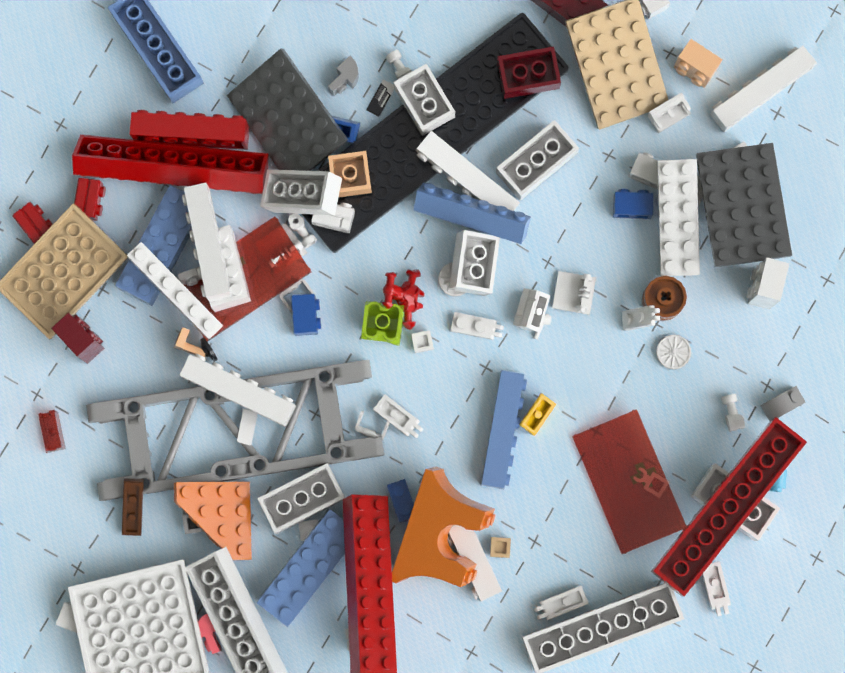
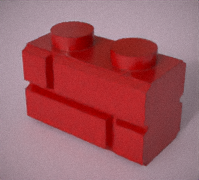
(89, 197)
(32, 221)

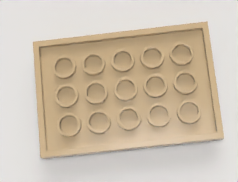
(617, 62)
(62, 270)

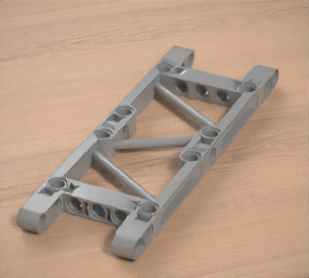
(240, 467)

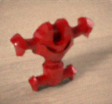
(404, 295)

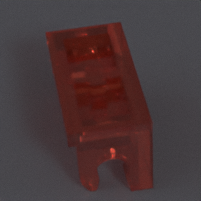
(51, 431)

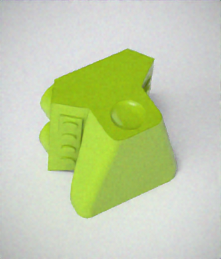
(382, 323)

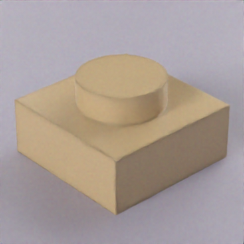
(500, 547)

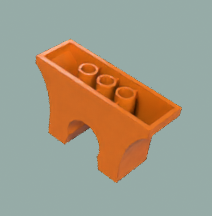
(425, 541)

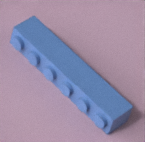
(472, 213)
(502, 430)

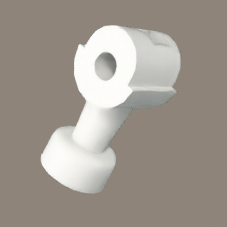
(394, 58)
(298, 224)
(733, 420)

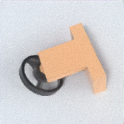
(205, 349)

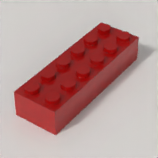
(190, 129)

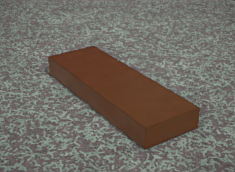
(132, 507)

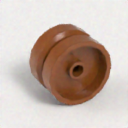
(669, 288)

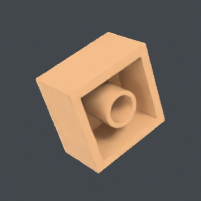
(697, 63)
(353, 171)

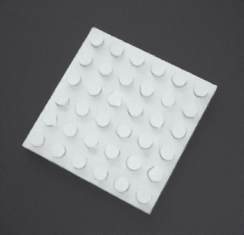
(139, 622)

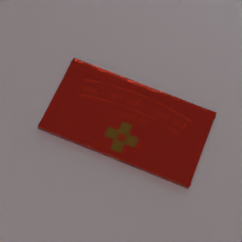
(262, 276)
(629, 481)

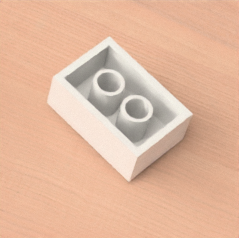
(424, 99)
(474, 263)
(767, 283)

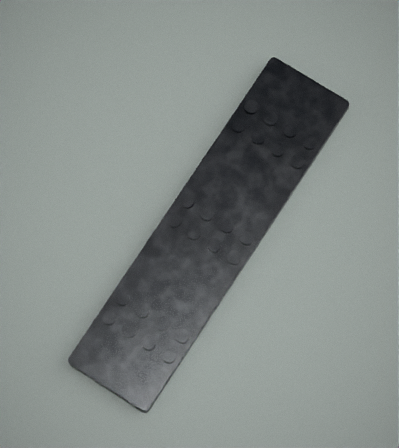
(479, 108)

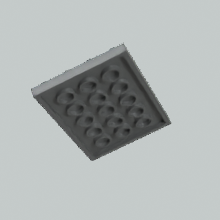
(287, 115)
(743, 205)

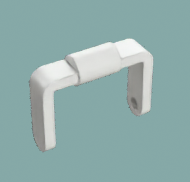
(291, 289)
(367, 432)

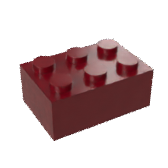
(529, 72)
(78, 337)

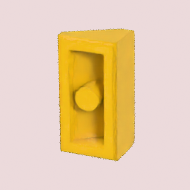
(537, 414)

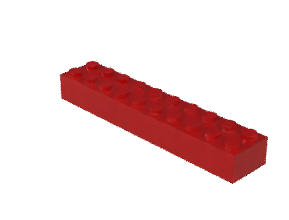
(170, 163)
(728, 506)
(369, 584)

